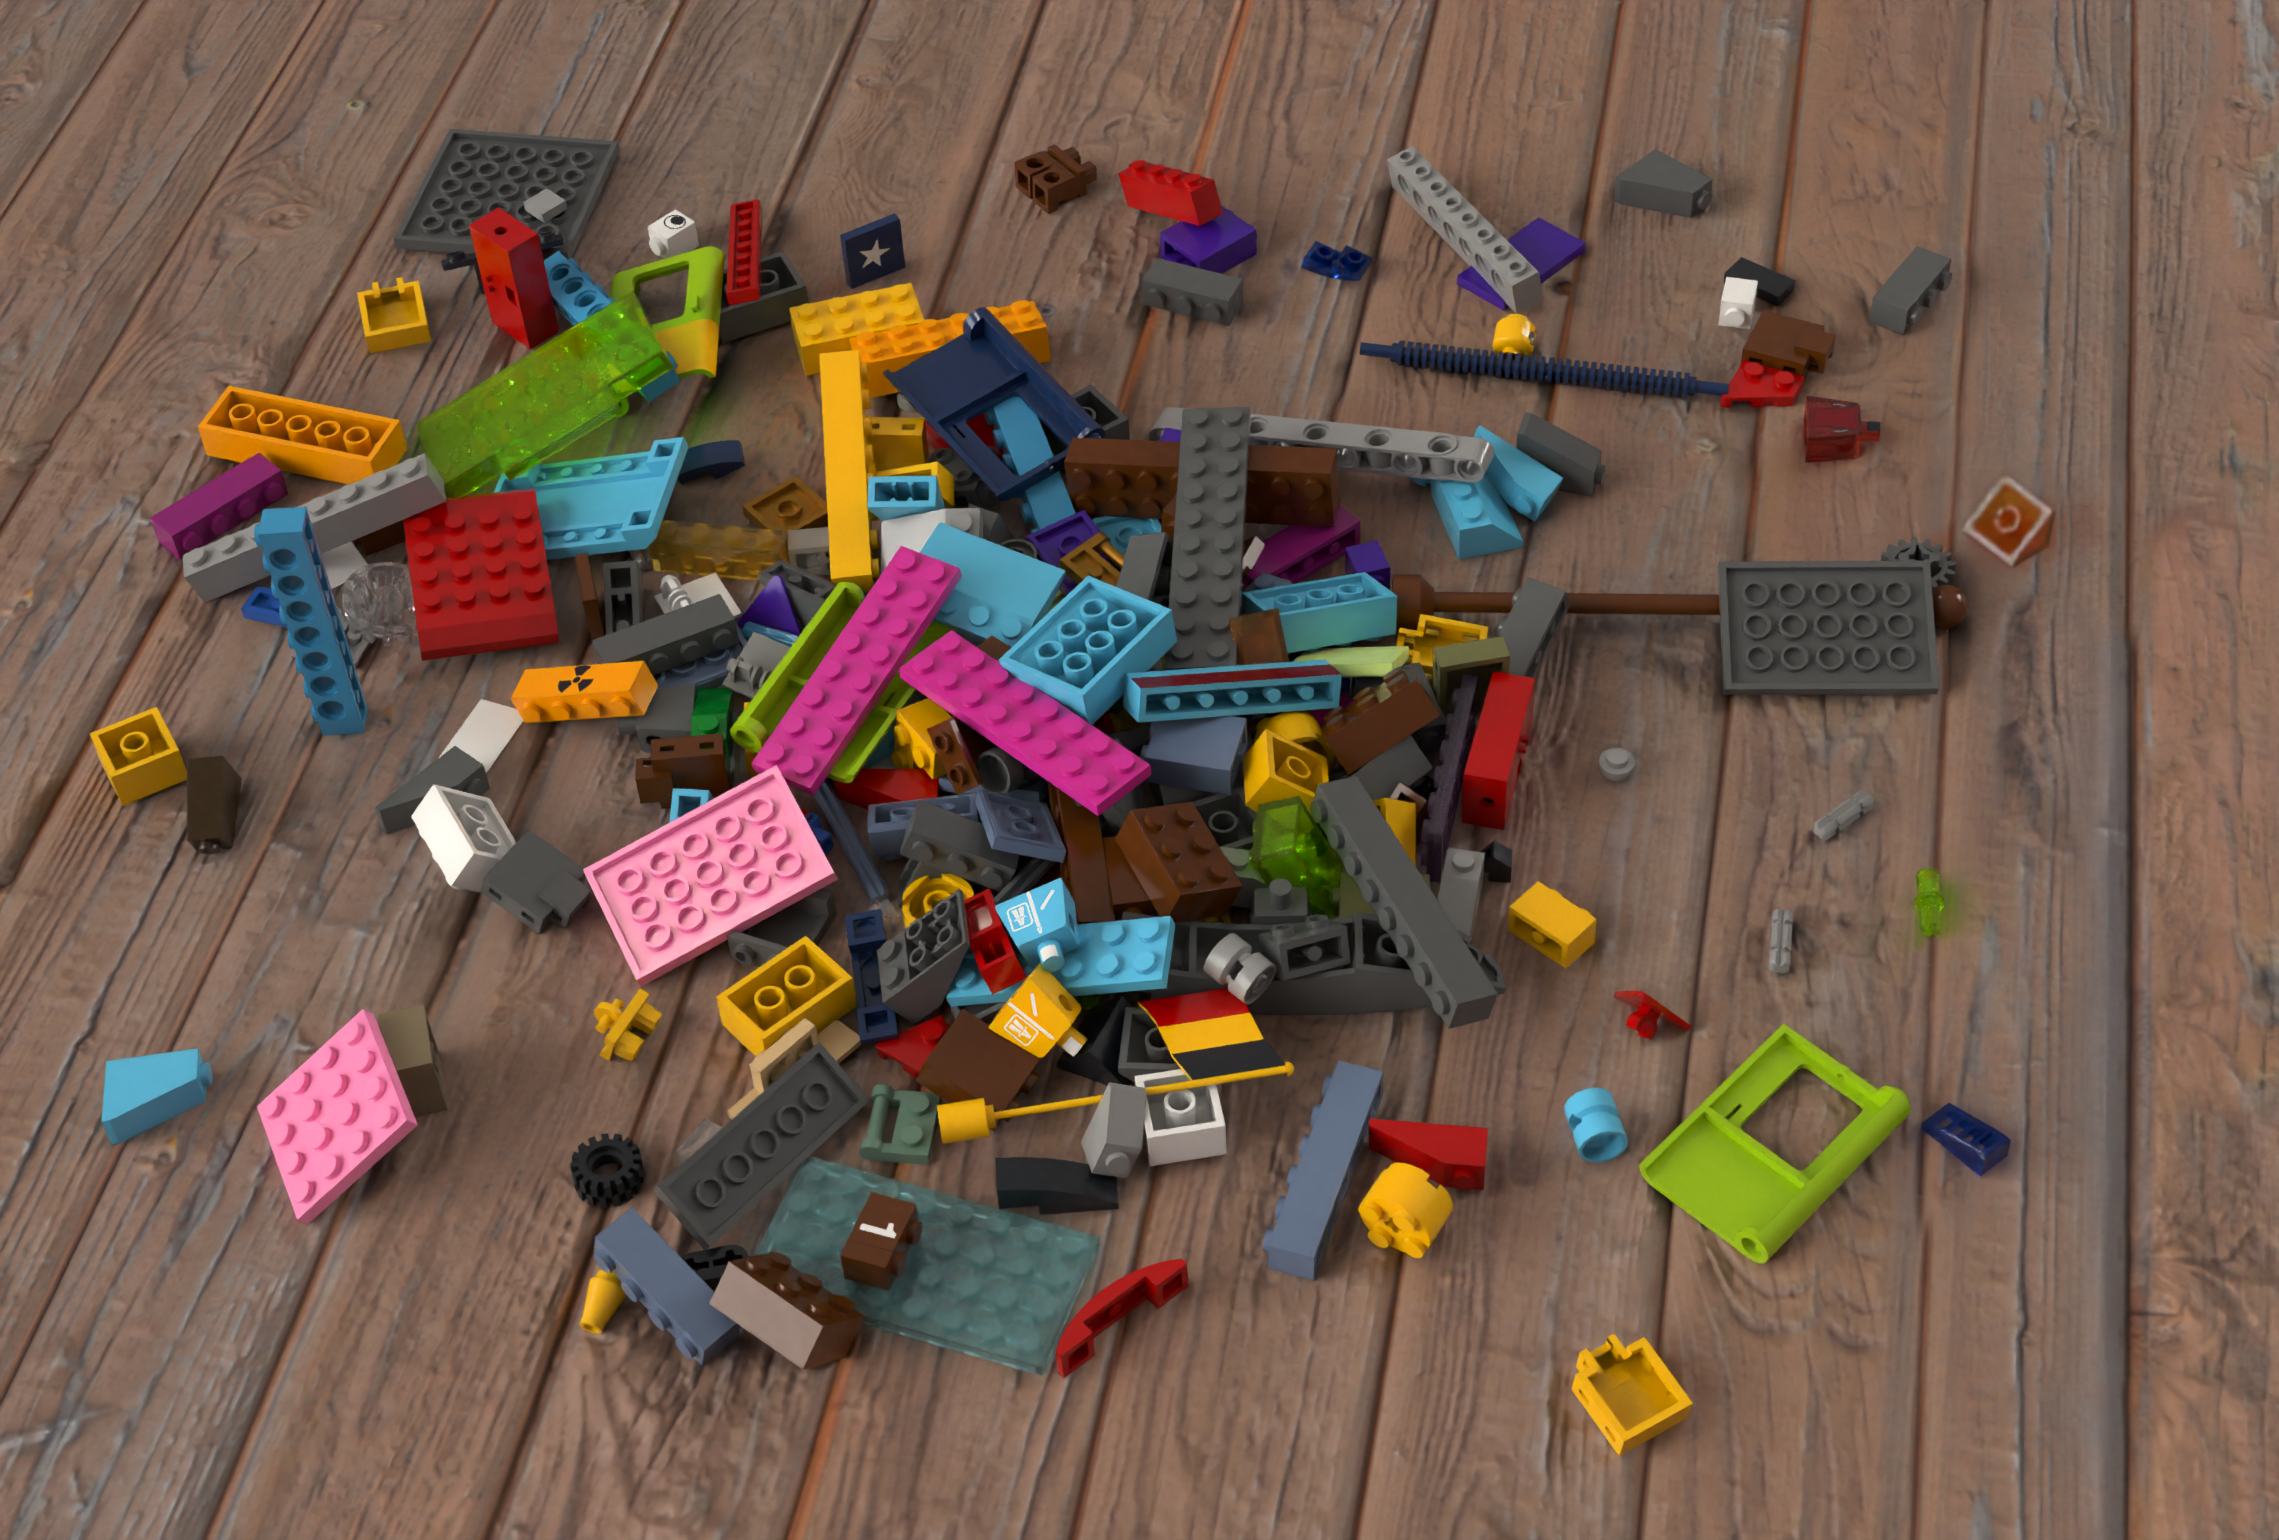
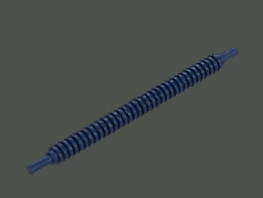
(1399, 352)

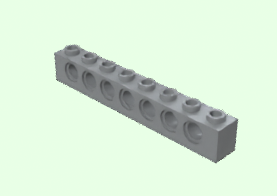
(1465, 230)

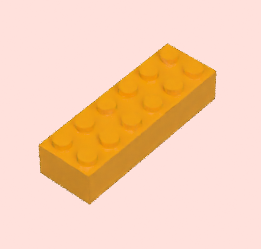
(904, 345)
(301, 436)

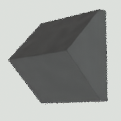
(1142, 1046)

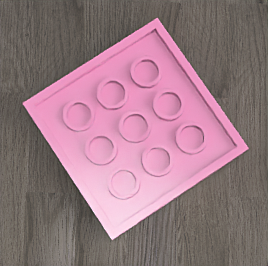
(336, 1116)

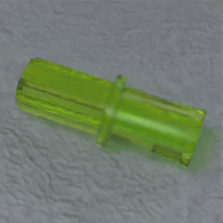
(1929, 901)

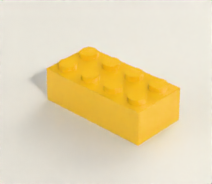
(831, 322)

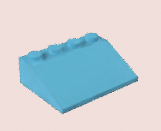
(998, 589)
(1089, 645)

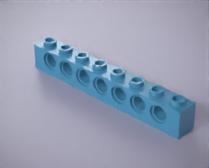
(579, 298)
(311, 619)

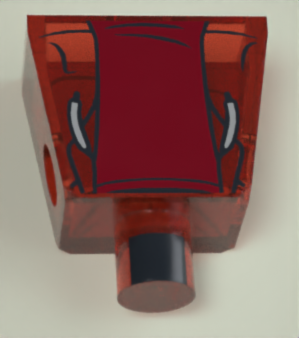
(1835, 430)

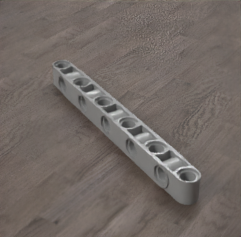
(1367, 447)

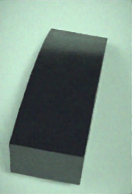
(1053, 1186)

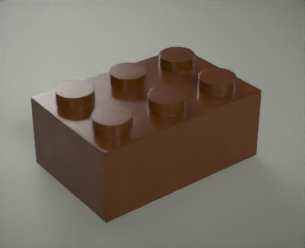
(1378, 719)
(1178, 862)
(787, 1309)

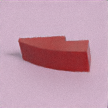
(992, 943)

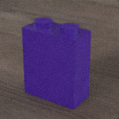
(1212, 246)

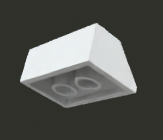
(462, 834)

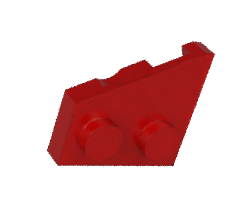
(1763, 386)
(914, 1044)

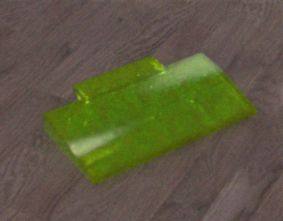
(544, 399)

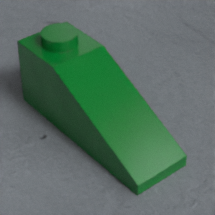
(713, 714)

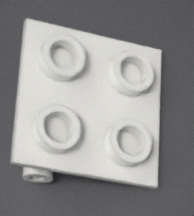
(676, 596)

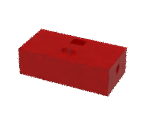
(514, 277)
(1498, 750)

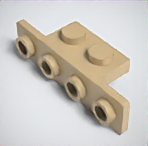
(794, 1043)

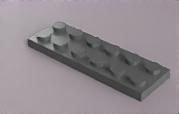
(761, 1146)

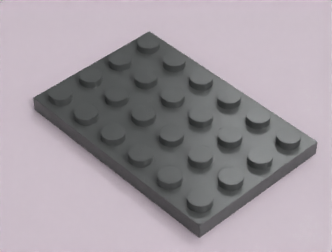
(1827, 628)

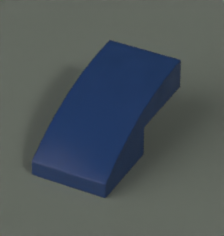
(717, 457)

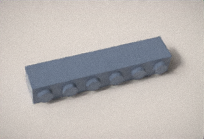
(1324, 1170)

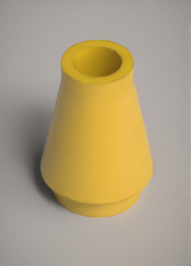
(601, 1302)

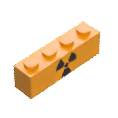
(584, 692)

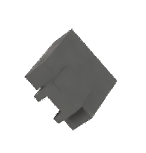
(537, 884)

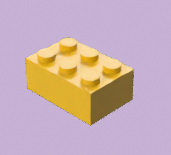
(784, 992)

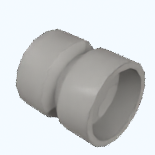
(1235, 965)

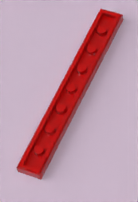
(744, 252)

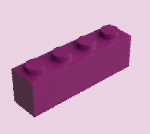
(219, 505)
(1305, 549)

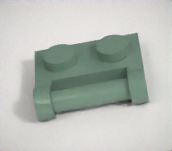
(913, 1130)

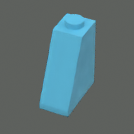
(903, 496)
(151, 1091)

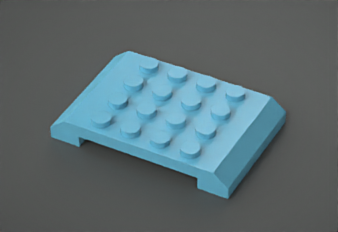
(603, 500)

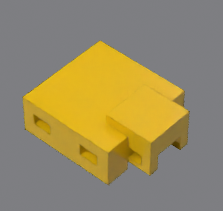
(394, 316)
(898, 447)
(1425, 639)
(1629, 1392)

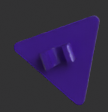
(773, 609)

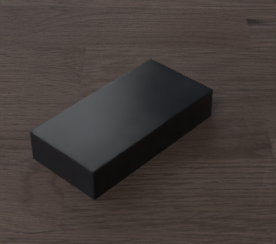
(1771, 285)

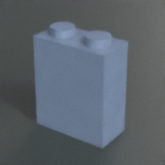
(1197, 752)

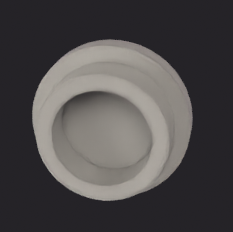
(1616, 764)

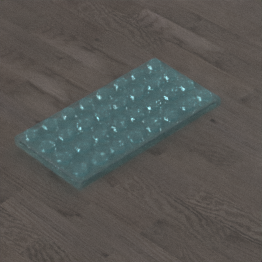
(971, 1282)

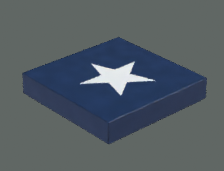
(872, 251)

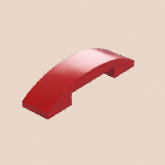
(1154, 1282)

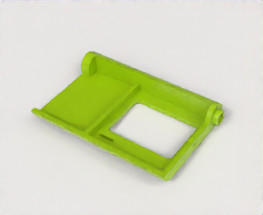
(799, 664)

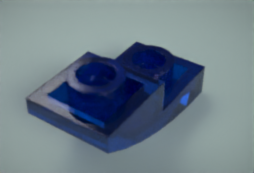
(1343, 265)

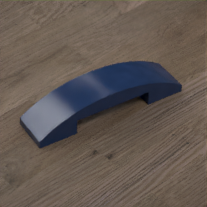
(865, 936)

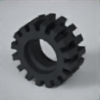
(612, 1186)

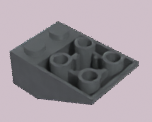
(924, 959)

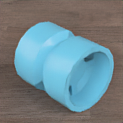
(1595, 1125)

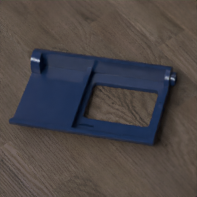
(978, 374)

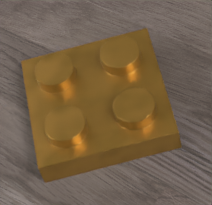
(787, 508)

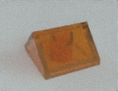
(2012, 522)
(1259, 637)

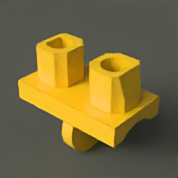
(620, 1039)

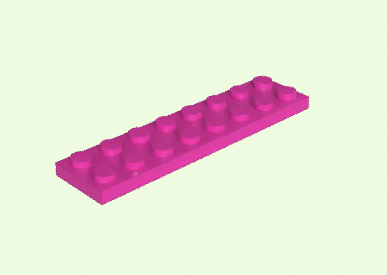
(857, 669)
(1025, 723)

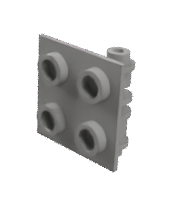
(754, 665)

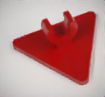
(1647, 1013)

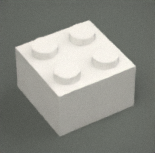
(1181, 1122)

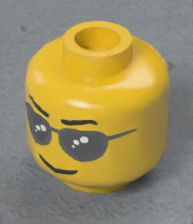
(1514, 335)

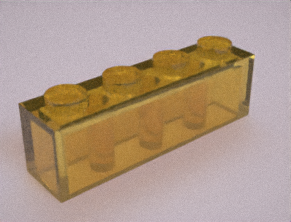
(717, 548)

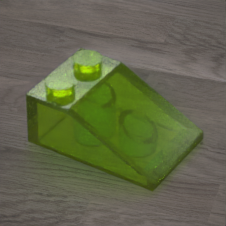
(1294, 849)

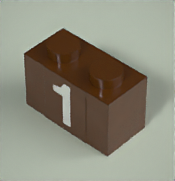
(881, 1241)

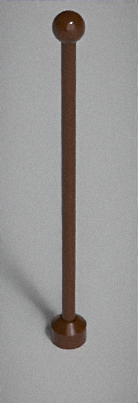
(1418, 597)

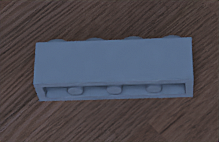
(664, 1285)

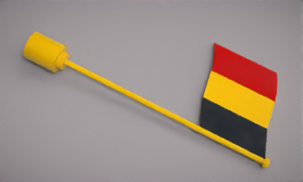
(1206, 1036)

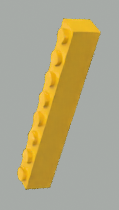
(848, 468)

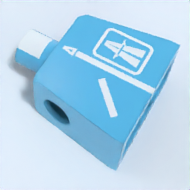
(1042, 924)

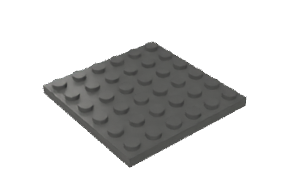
(502, 170)

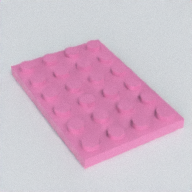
(709, 875)

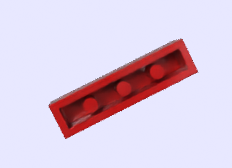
(1170, 192)

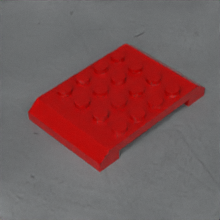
(480, 575)

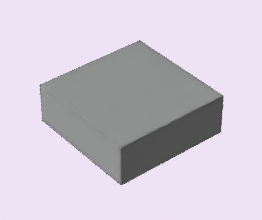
(545, 205)

